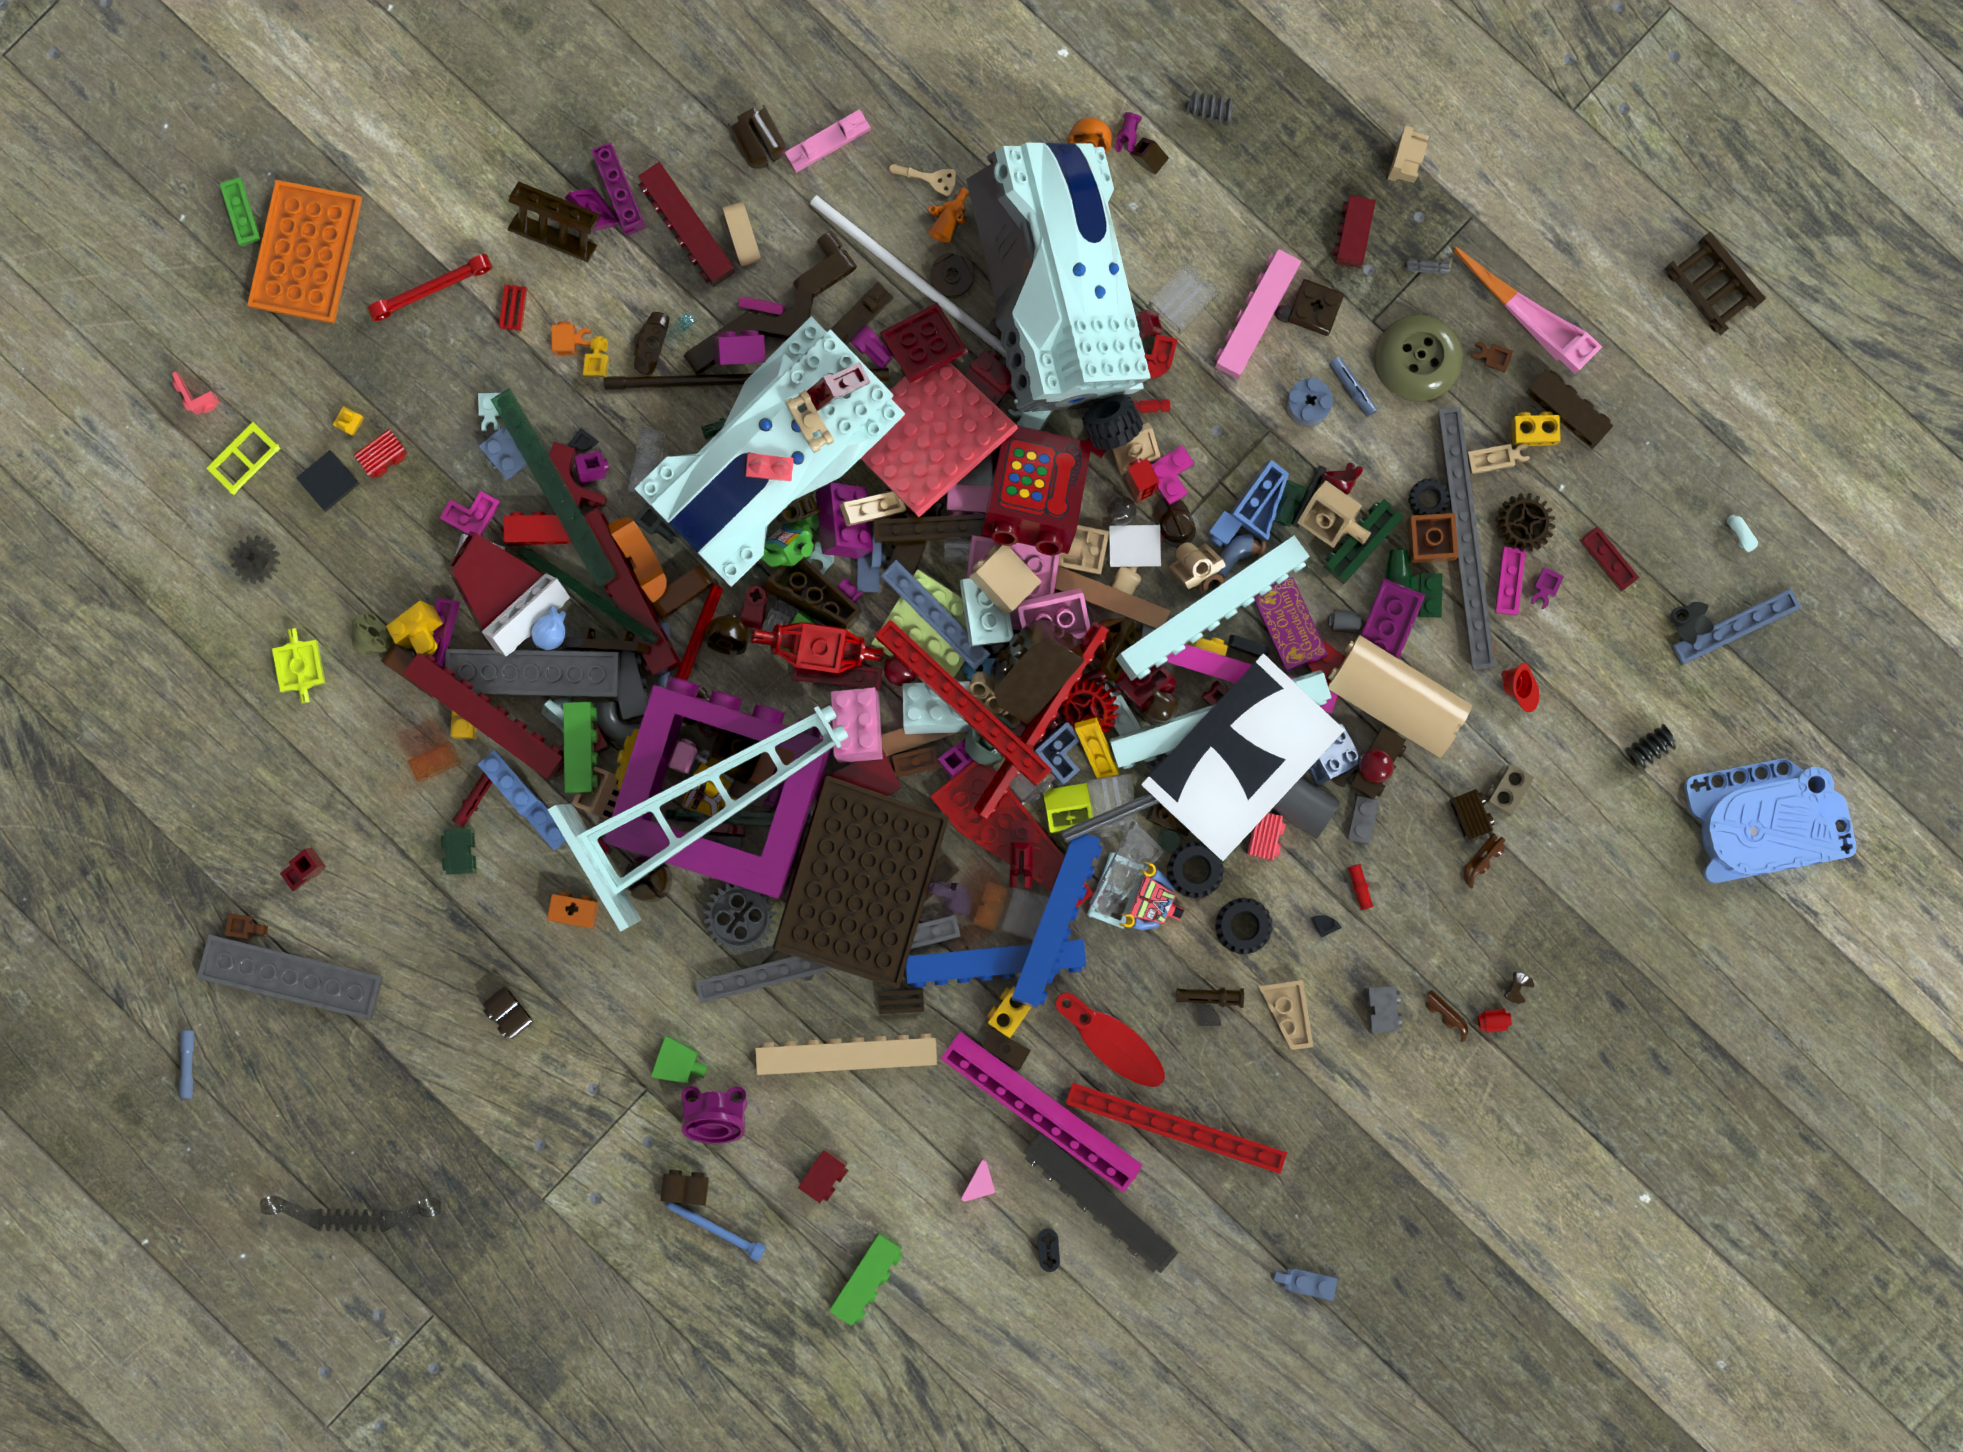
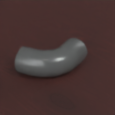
(611, 723)

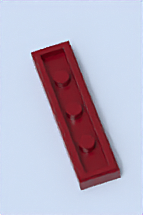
(855, 677)

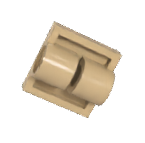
(1195, 564)

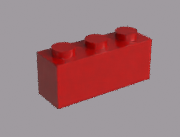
(1141, 479)
(534, 530)

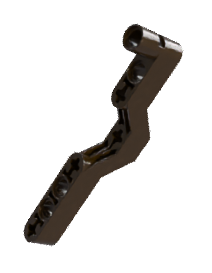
(808, 286)

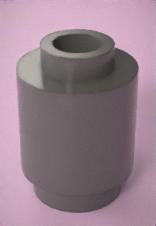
(1344, 621)

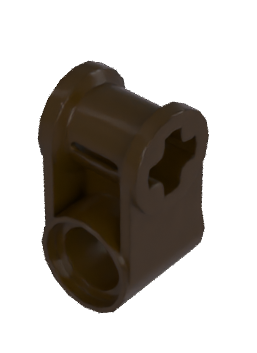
(800, 509)

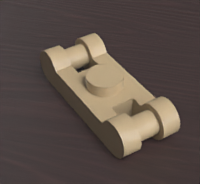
(809, 421)

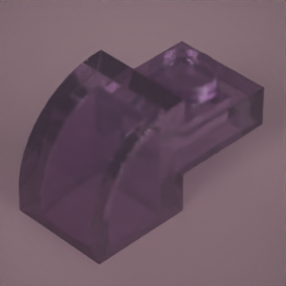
(956, 897)

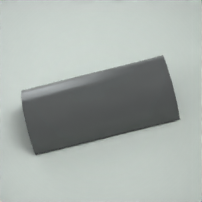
(1307, 807)

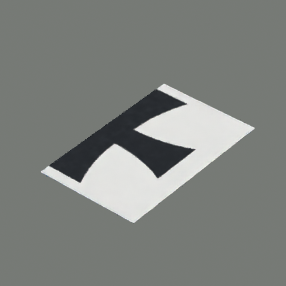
(1243, 757)

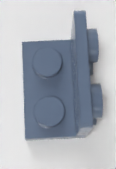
(1335, 760)

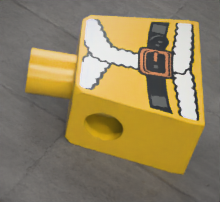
(706, 797)

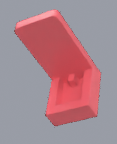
(204, 403)

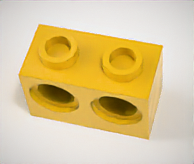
(1536, 436)
(1015, 1014)

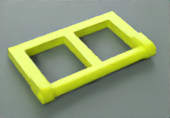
(233, 489)

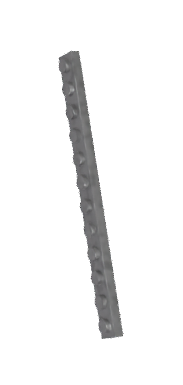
(1467, 539)
(796, 967)

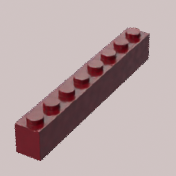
(632, 599)
(484, 716)

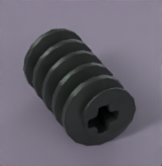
(1651, 746)

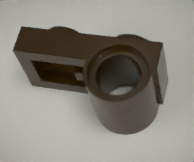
(1163, 817)

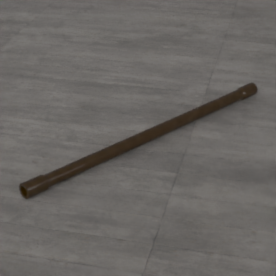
(623, 382)

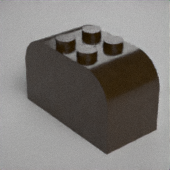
(1034, 668)

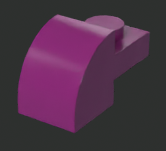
(955, 759)

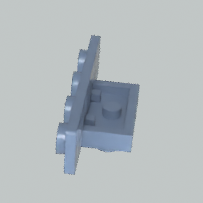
(869, 567)

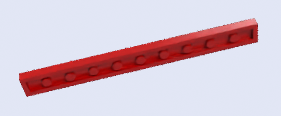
(963, 703)
(1036, 729)
(1176, 1128)

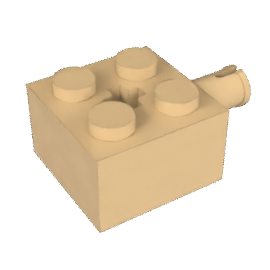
(1332, 516)

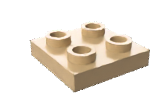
(1086, 551)

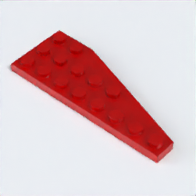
(958, 801)

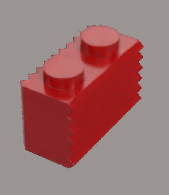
(381, 454)

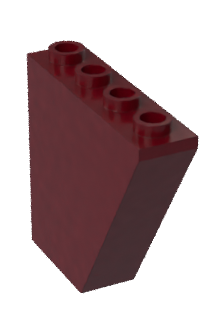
(489, 578)

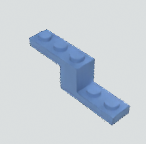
(522, 798)

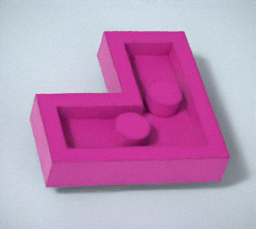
(1167, 471)
(474, 519)

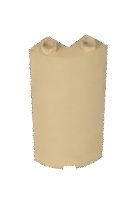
(1399, 696)

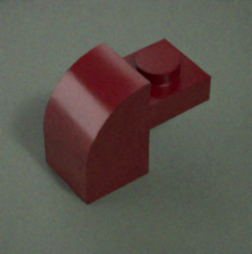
(302, 868)

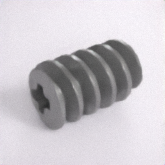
(1210, 107)

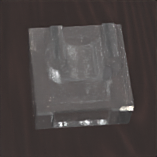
(775, 617)

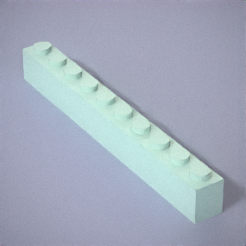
(1213, 607)
(1159, 739)

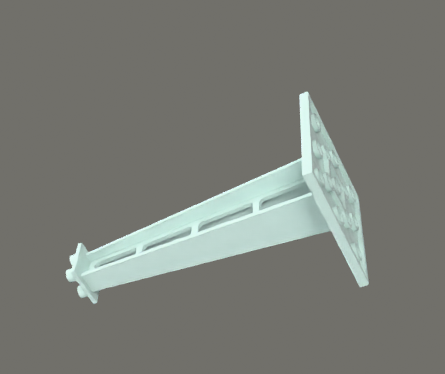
(598, 867)

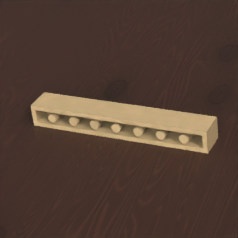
(846, 1056)

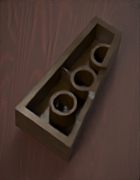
(813, 594)

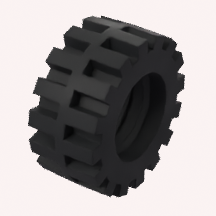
(1433, 485)

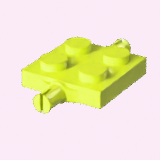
(298, 666)

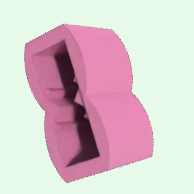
(683, 756)

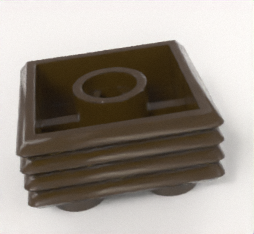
(1302, 311)

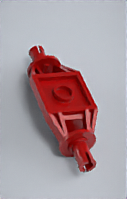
(817, 646)

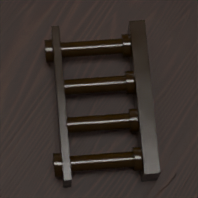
(556, 209)
(1736, 280)

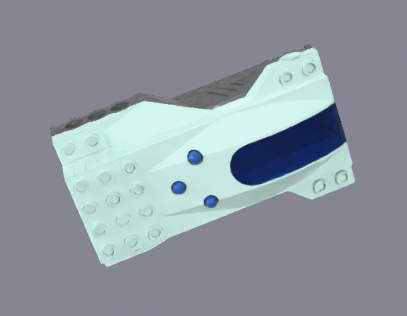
(1057, 275)
(706, 491)

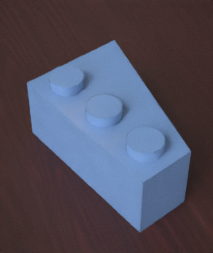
(1260, 500)

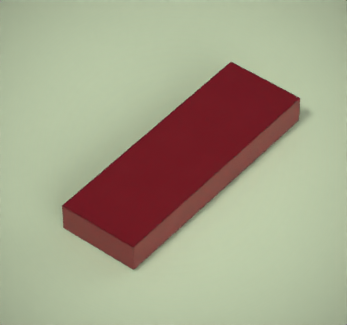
(1609, 559)

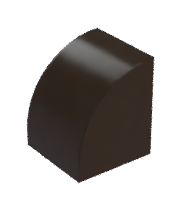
(1149, 155)

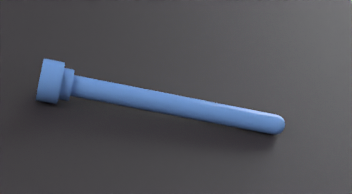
(753, 1249)

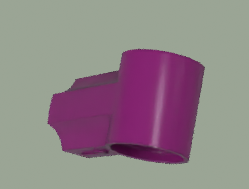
(867, 342)

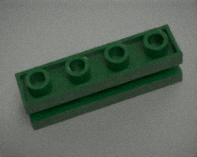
(1353, 553)

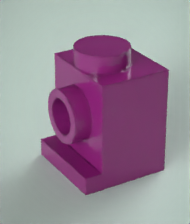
(591, 467)

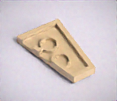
(1291, 1012)

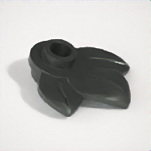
(1695, 621)

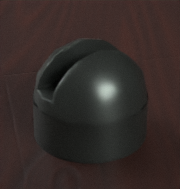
(1283, 312)

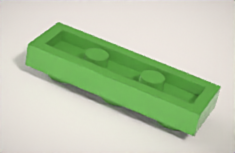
(240, 211)

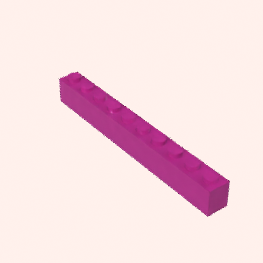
(1042, 1112)

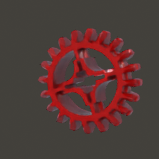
(1074, 702)

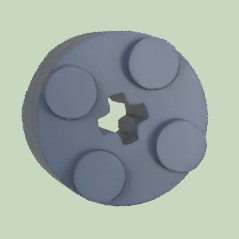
(1309, 414)

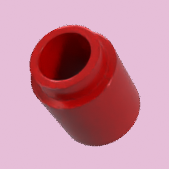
(1494, 1020)

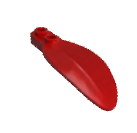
(1114, 1043)

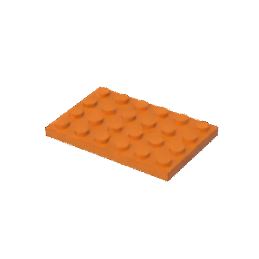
(305, 251)

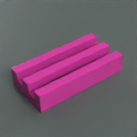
(761, 305)

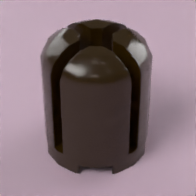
(748, 142)
(661, 882)

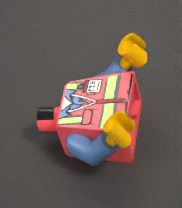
(1152, 902)

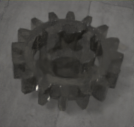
(246, 561)

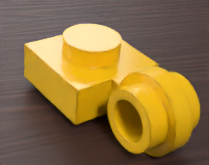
(597, 363)

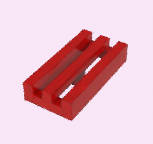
(515, 289)

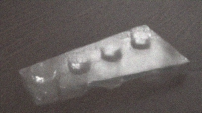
(1124, 869)

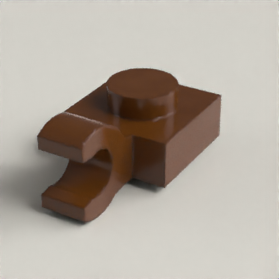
(242, 925)

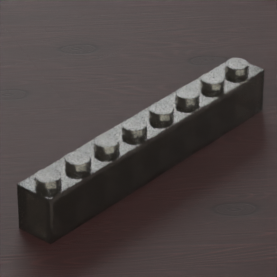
(1101, 1202)

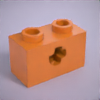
(584, 917)

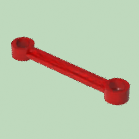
(475, 267)

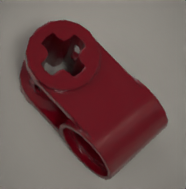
(754, 612)

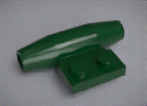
(1430, 584)

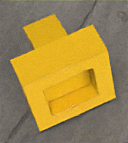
(348, 421)

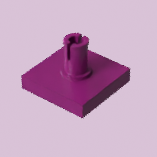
(593, 201)

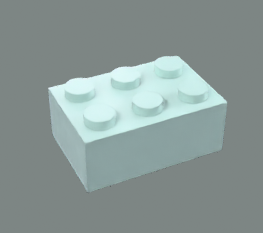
(928, 713)

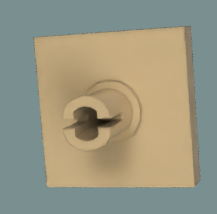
(1141, 447)

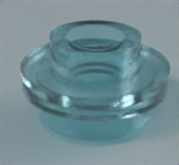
(686, 320)

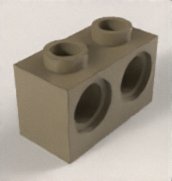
(1513, 792)

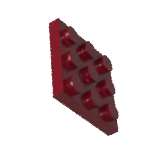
(923, 342)

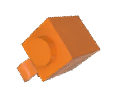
(566, 338)

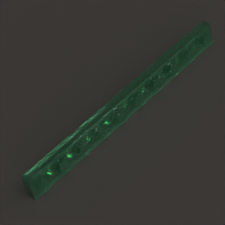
(554, 488)

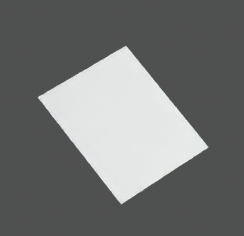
(1135, 545)

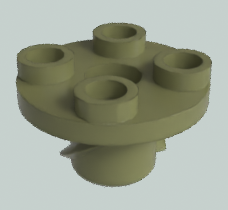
(370, 635)

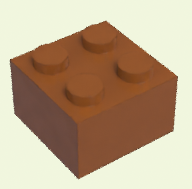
(1432, 538)

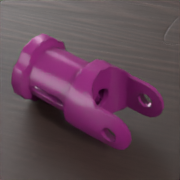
(1128, 131)
(774, 794)

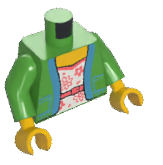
(788, 543)

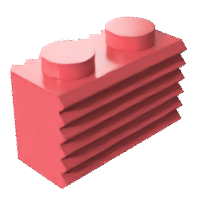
(1265, 837)

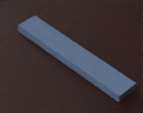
(934, 613)
(1738, 626)

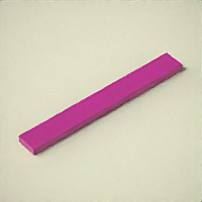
(1222, 667)

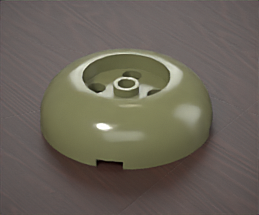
(1393, 363)

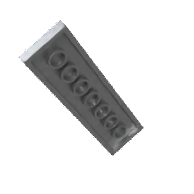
(537, 672)
(290, 977)

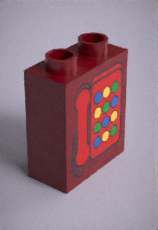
(1037, 490)

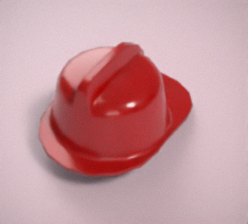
(1522, 686)

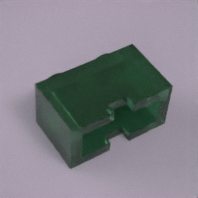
(458, 851)

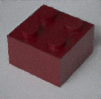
(823, 1175)

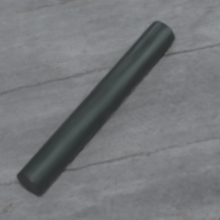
(1308, 495)

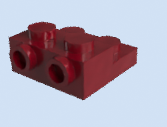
(990, 376)
(1140, 690)

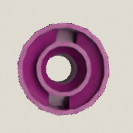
(713, 1115)

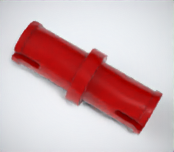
(1360, 887)

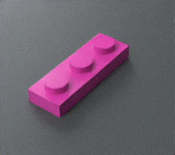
(1510, 581)

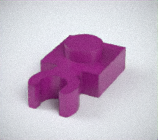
(1546, 584)

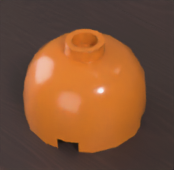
(1091, 131)

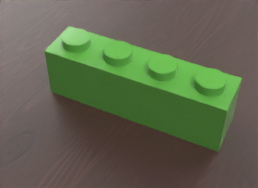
(579, 748)
(866, 1279)

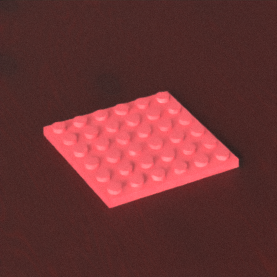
(939, 438)

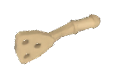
(931, 178)

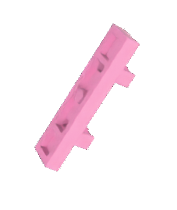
(827, 141)

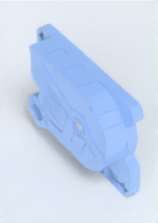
(1768, 821)

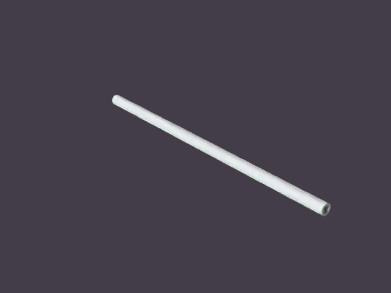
(908, 274)

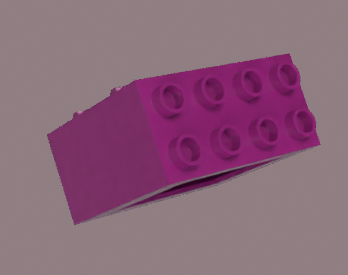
(648, 768)

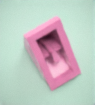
(980, 1184)

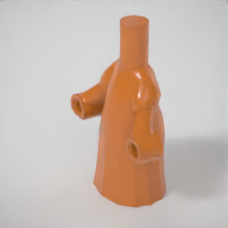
(951, 215)

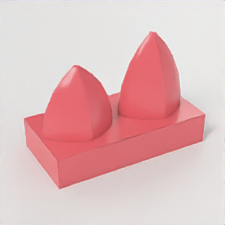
(769, 467)

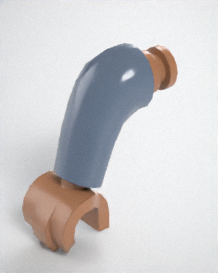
(1238, 548)

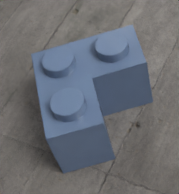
(1053, 752)

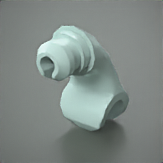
(1746, 537)

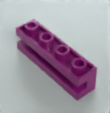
(618, 189)

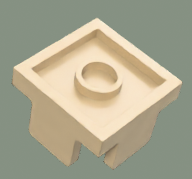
(1408, 155)

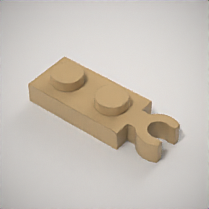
(1495, 458)

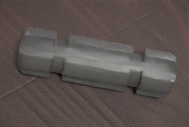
(1427, 266)

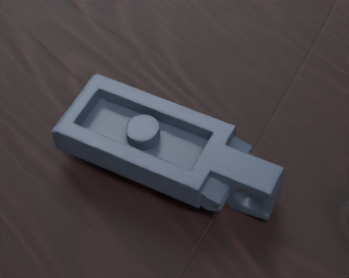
(1307, 1283)

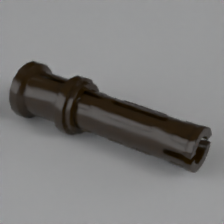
(1221, 997)

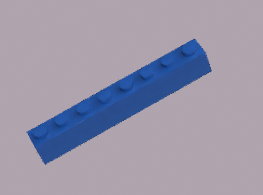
(1056, 919)
(985, 964)

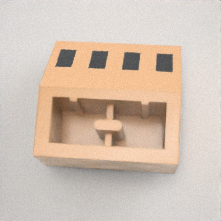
(604, 798)

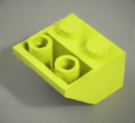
(1067, 806)

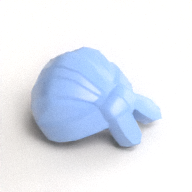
(549, 630)

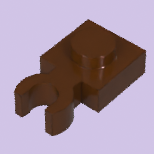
(1496, 357)

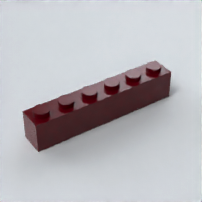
(687, 225)

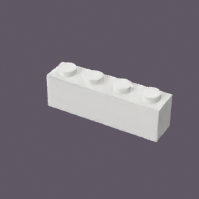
(518, 619)

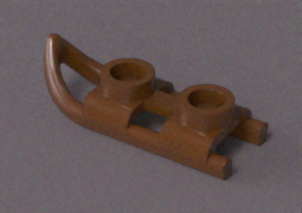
(1482, 865)
(1451, 1017)

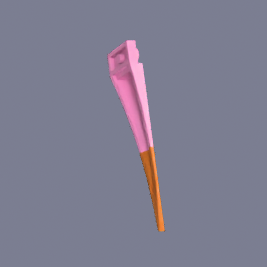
(1556, 335)

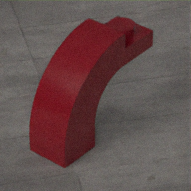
(564, 460)

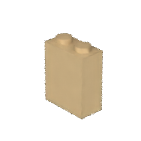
(1004, 578)

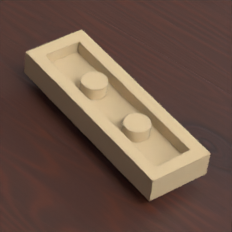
(872, 508)

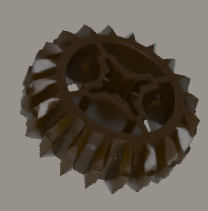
(1526, 532)

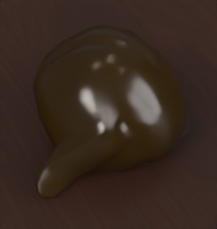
(1161, 708)

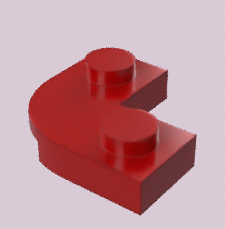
(1161, 356)

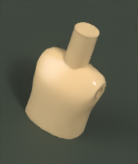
(1126, 580)

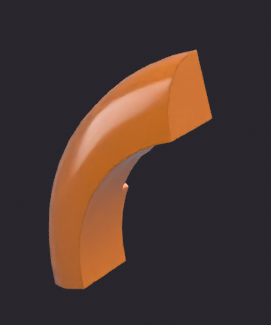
(642, 556)

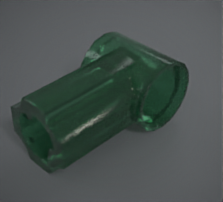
(1290, 499)

